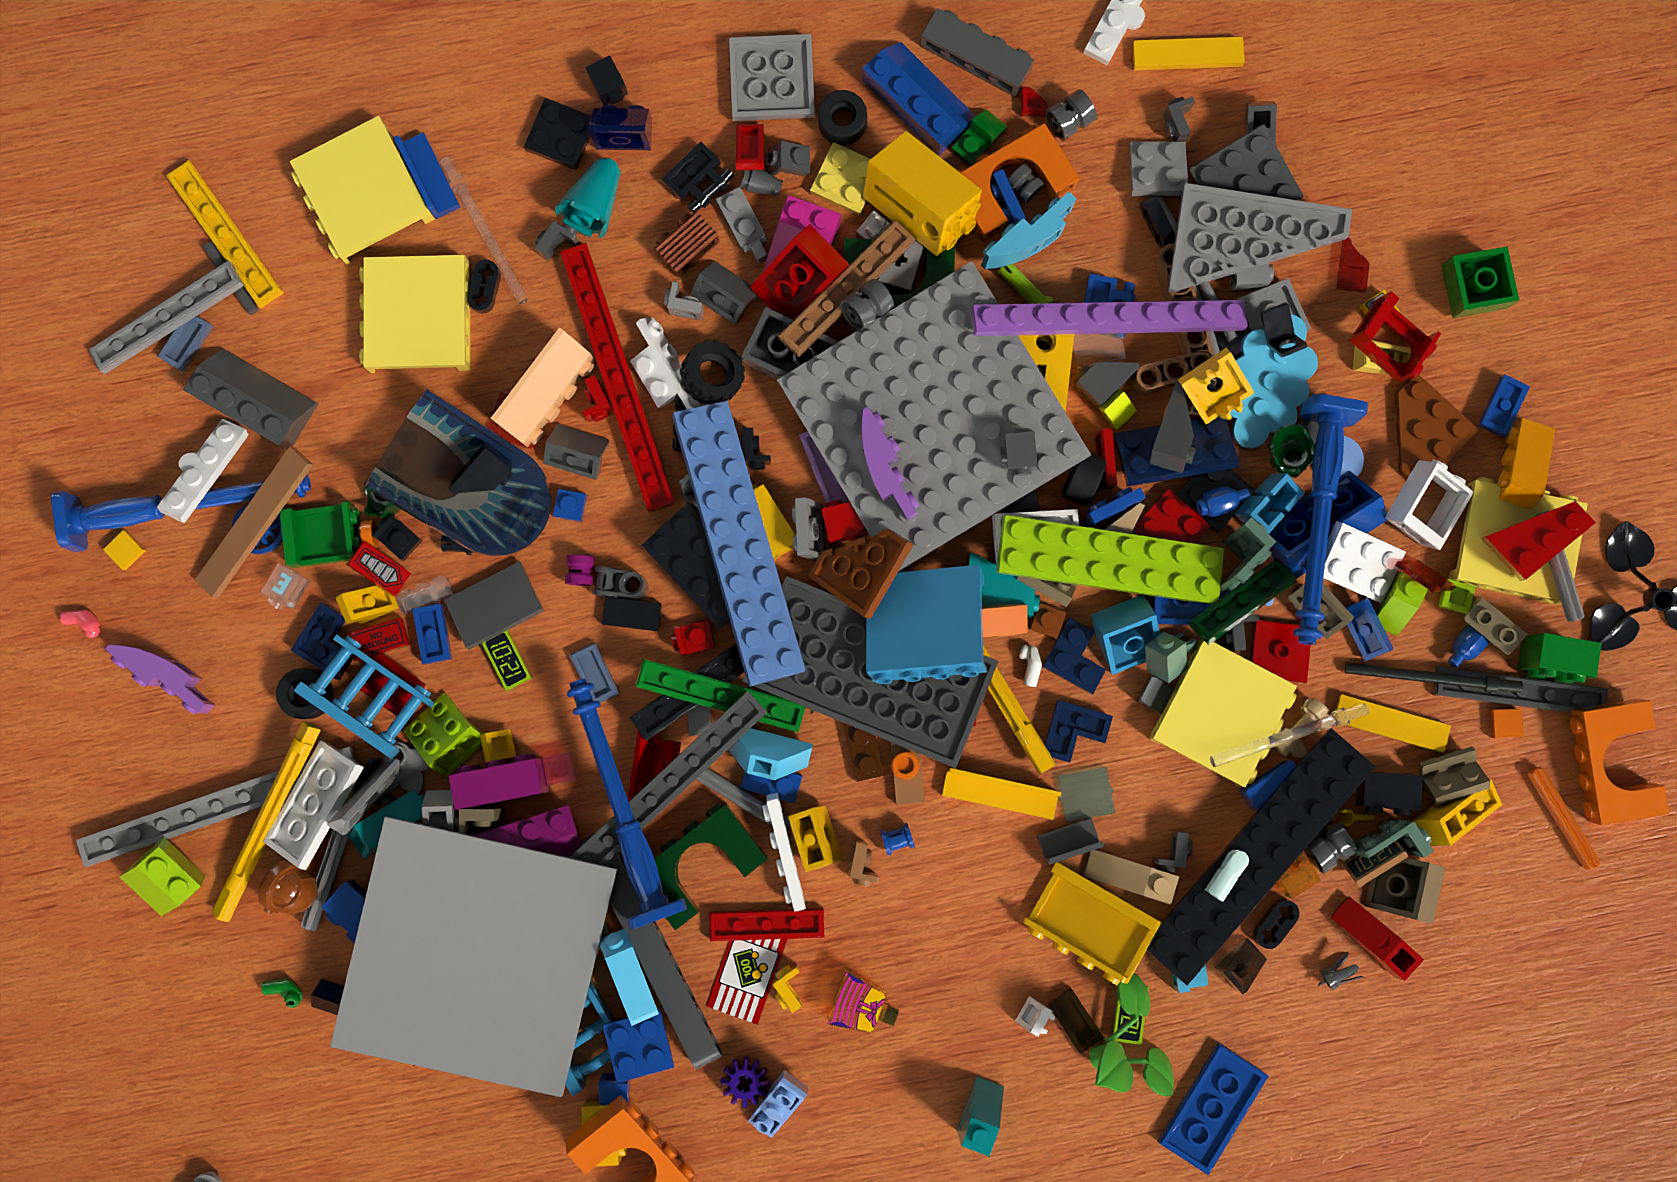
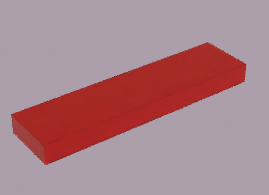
(766, 924)

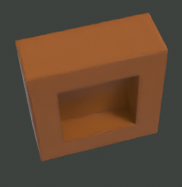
(1048, 621)

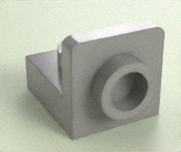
(686, 307)

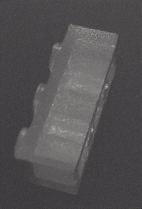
(424, 594)

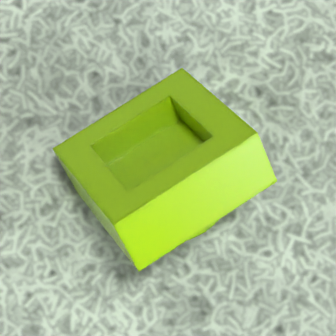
(1457, 599)

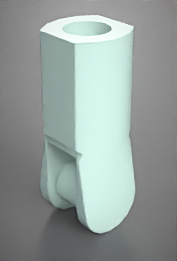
(1228, 874)

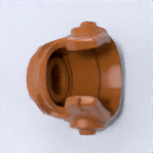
(287, 889)

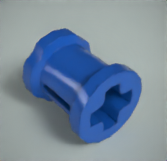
(897, 839)

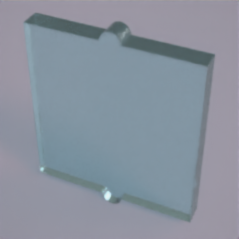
(1086, 794)

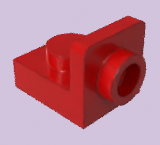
(596, 395)
(693, 638)

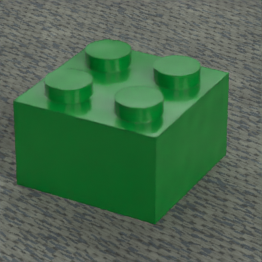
(1480, 282)
(1559, 657)

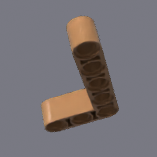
(1188, 351)

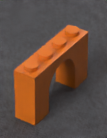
(1040, 153)
(1594, 731)
(619, 1128)

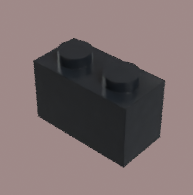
(1390, 791)

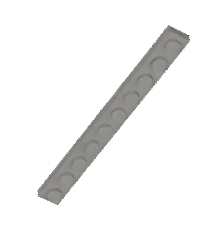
(179, 819)

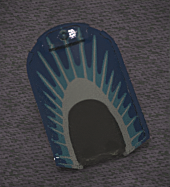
(430, 452)

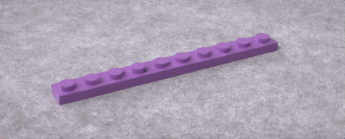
(1108, 317)

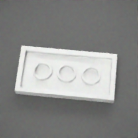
(312, 804)

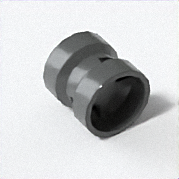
(1025, 183)

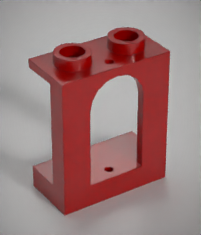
(1420, 344)

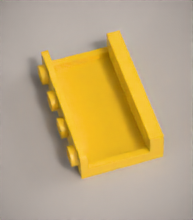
(1092, 925)

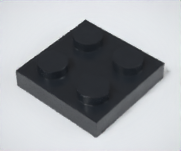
(559, 134)
(1201, 483)

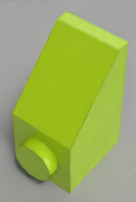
(1400, 603)

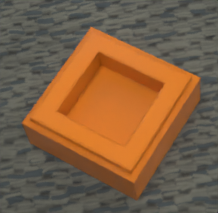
(1506, 723)

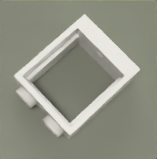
(1445, 515)

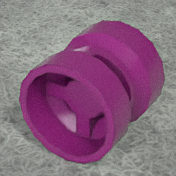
(583, 565)

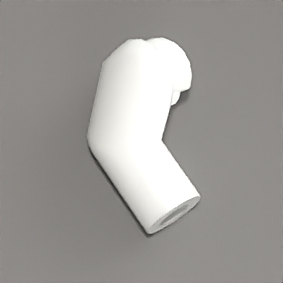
(1034, 665)

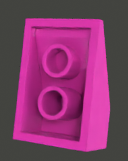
(798, 215)

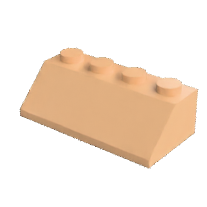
(544, 388)

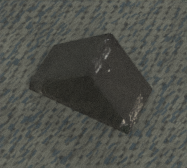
(1241, 966)

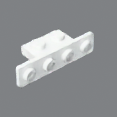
(660, 367)

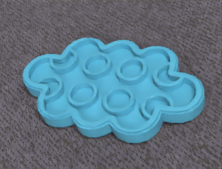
(1277, 386)

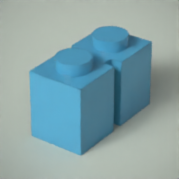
(1275, 493)

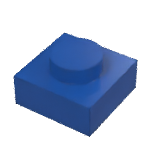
(569, 505)

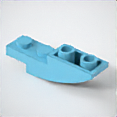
(1027, 238)

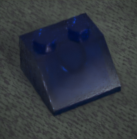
(621, 128)

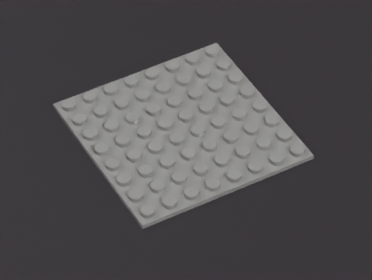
(943, 403)
(473, 957)

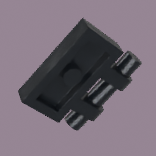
(694, 170)

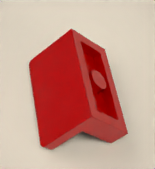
(378, 680)

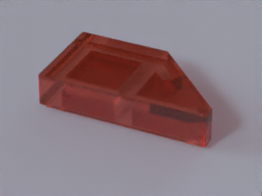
(1352, 269)

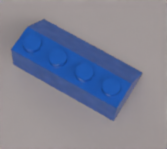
(917, 97)
(1354, 506)

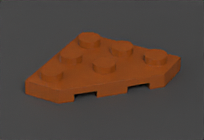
(1428, 426)
(862, 569)

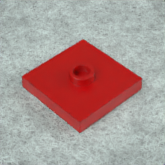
(1279, 652)

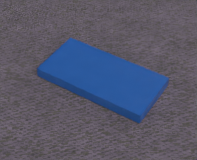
(1213, 1108)

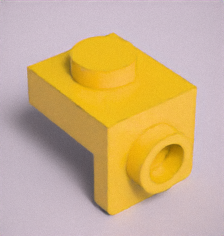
(786, 995)

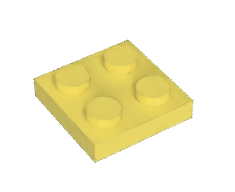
(842, 179)

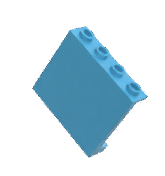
(928, 626)

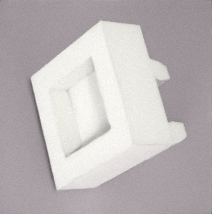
(872, 227)
(1034, 1016)

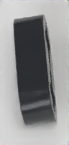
(1157, 222)
(490, 288)
(1271, 918)

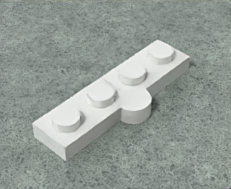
(1109, 32)
(202, 470)
(781, 840)

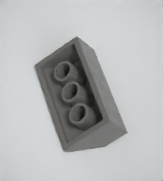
(251, 398)

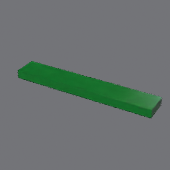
(715, 693)

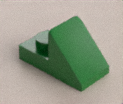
(979, 137)

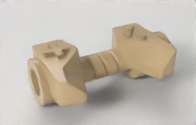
(1311, 710)

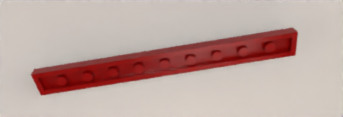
(617, 378)

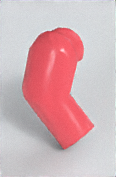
(85, 619)

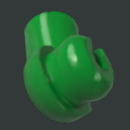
(286, 988)

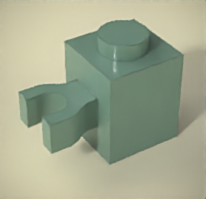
(1168, 655)

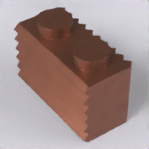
(686, 243)

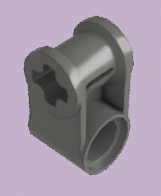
(614, 582)

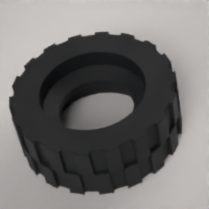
(726, 359)

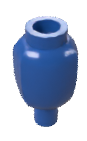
(1220, 501)
(1467, 646)

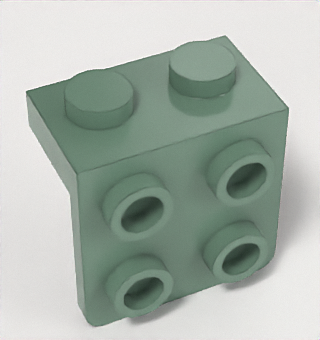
(1252, 546)
(1410, 837)

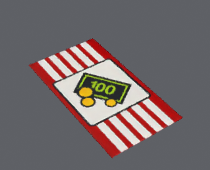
(746, 977)

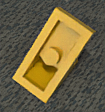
(366, 604)

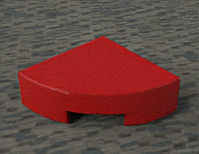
(1032, 103)

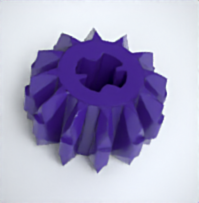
(756, 1084)

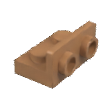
(860, 858)

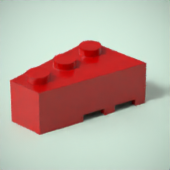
(1539, 539)

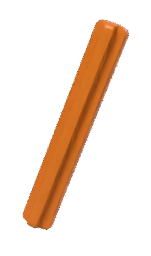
(1563, 818)

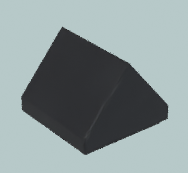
(327, 996)

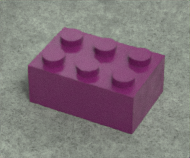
(498, 781)

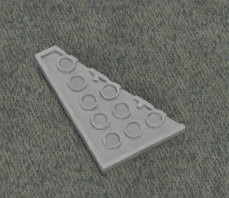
(1238, 231)

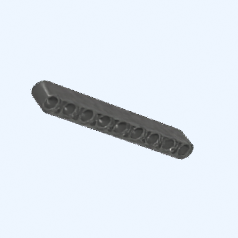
(663, 971)

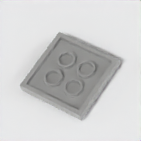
(771, 77)

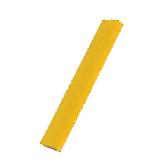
(224, 233)

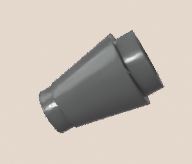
(761, 182)

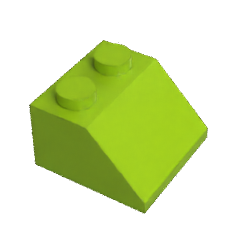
(163, 877)

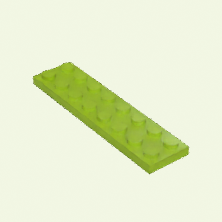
(1109, 560)

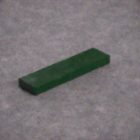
(1242, 601)

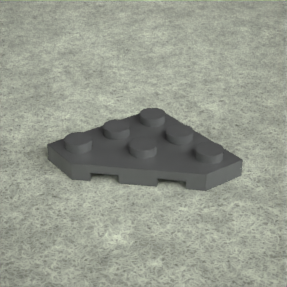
(1248, 166)

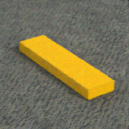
(1188, 53)
(1398, 725)

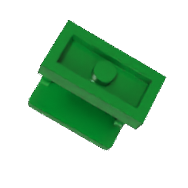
(320, 534)

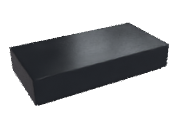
(631, 614)

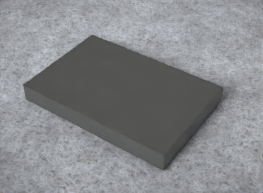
(494, 605)

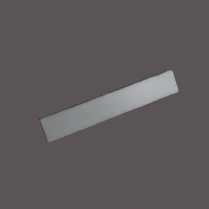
(166, 317)

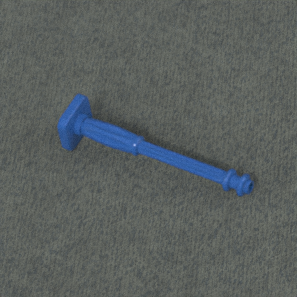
(1331, 415)
(74, 520)
(633, 844)

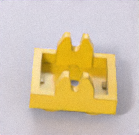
(1224, 400)

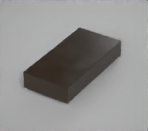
(1075, 1020)

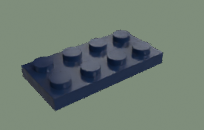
(1213, 452)

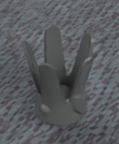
(1334, 979)

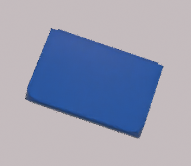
(610, 1089)

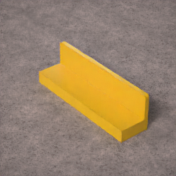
(1000, 793)

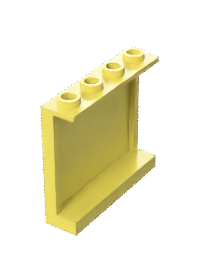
(359, 188)
(415, 312)
(1482, 567)
(1222, 706)

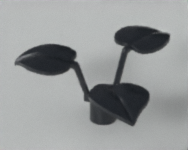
(1610, 623)

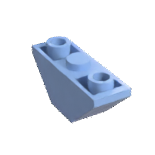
(778, 1104)

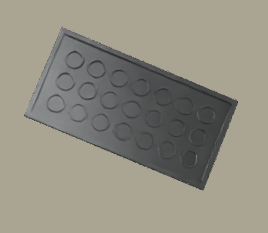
(920, 715)

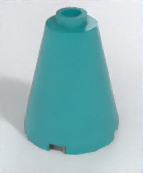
(591, 199)

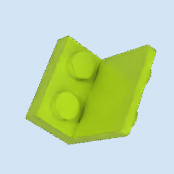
(444, 736)

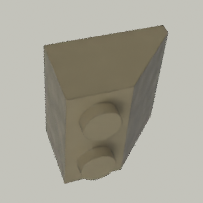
(1407, 890)

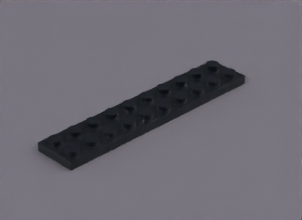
(1272, 842)

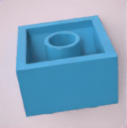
(1124, 632)

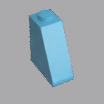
(628, 976)

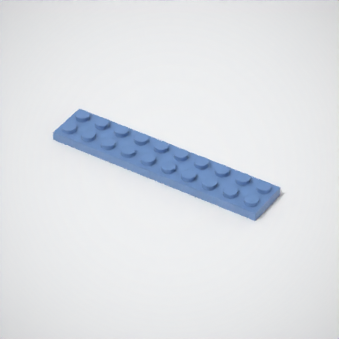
(738, 543)

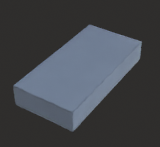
(185, 343)
(592, 666)

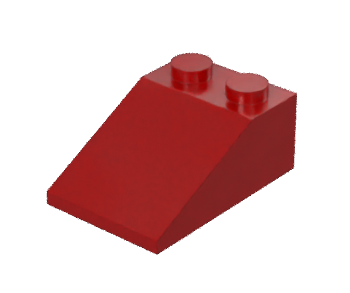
(799, 273)

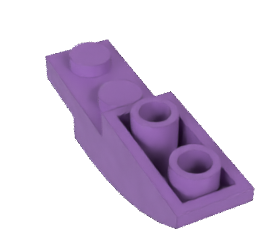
(879, 454)
(154, 668)

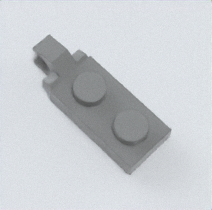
(743, 223)

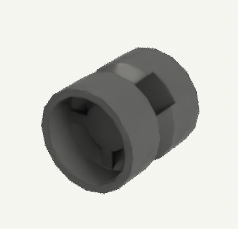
(1068, 116)
(867, 304)
(1329, 847)

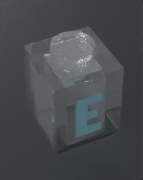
(284, 587)

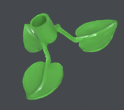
(1110, 1059)

